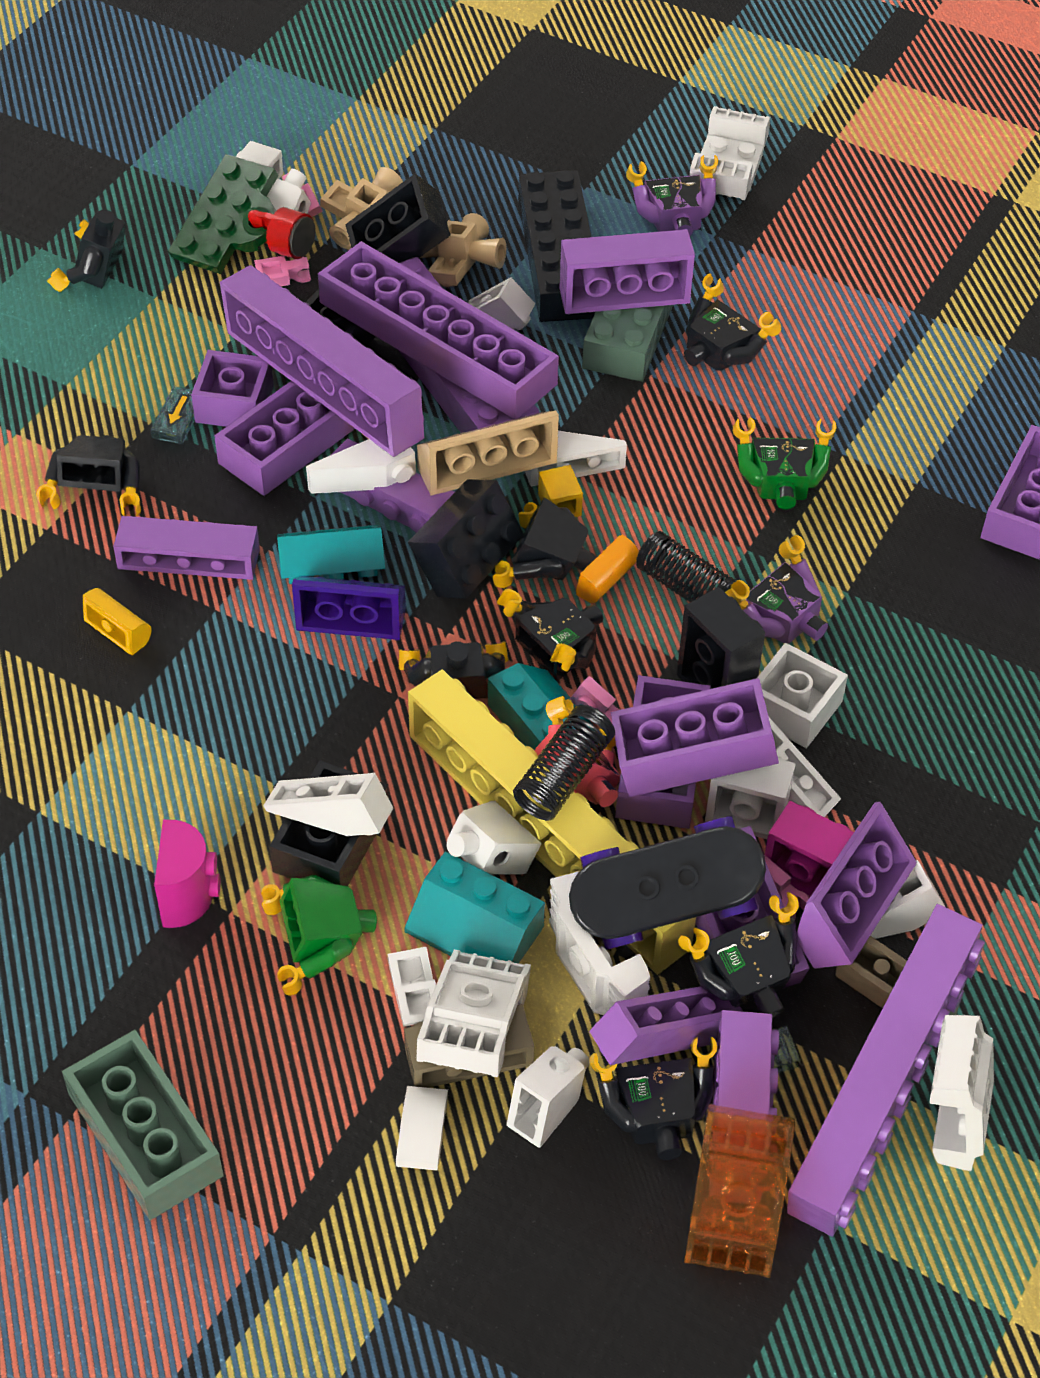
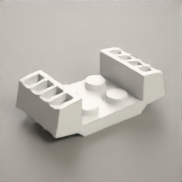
(739, 146)
(589, 964)
(472, 1012)
(962, 1090)

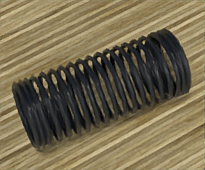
(666, 544)
(556, 774)

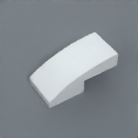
(412, 983)
(422, 1128)

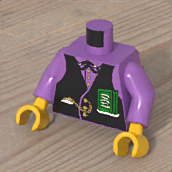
(675, 201)
(786, 599)

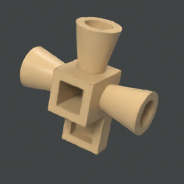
(350, 202)
(464, 249)

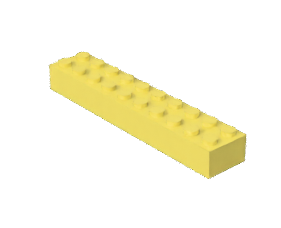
(490, 764)

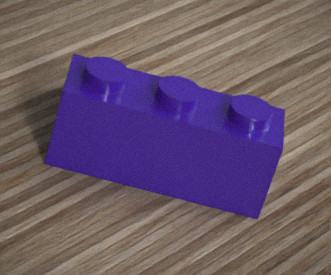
(349, 607)

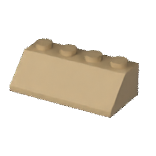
(489, 452)

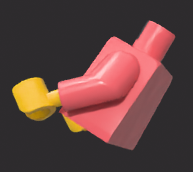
(602, 778)

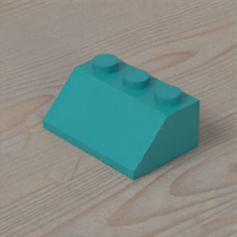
(331, 552)
(520, 701)
(474, 912)

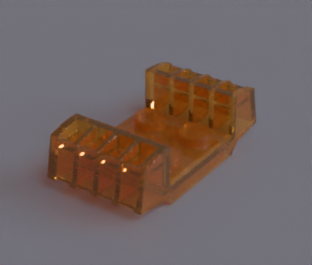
(740, 1190)

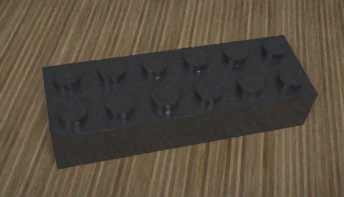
(551, 212)

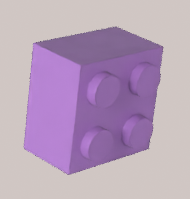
(230, 387)

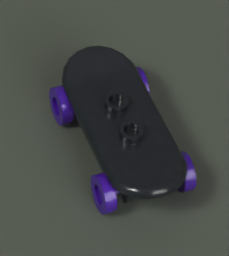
(667, 882)

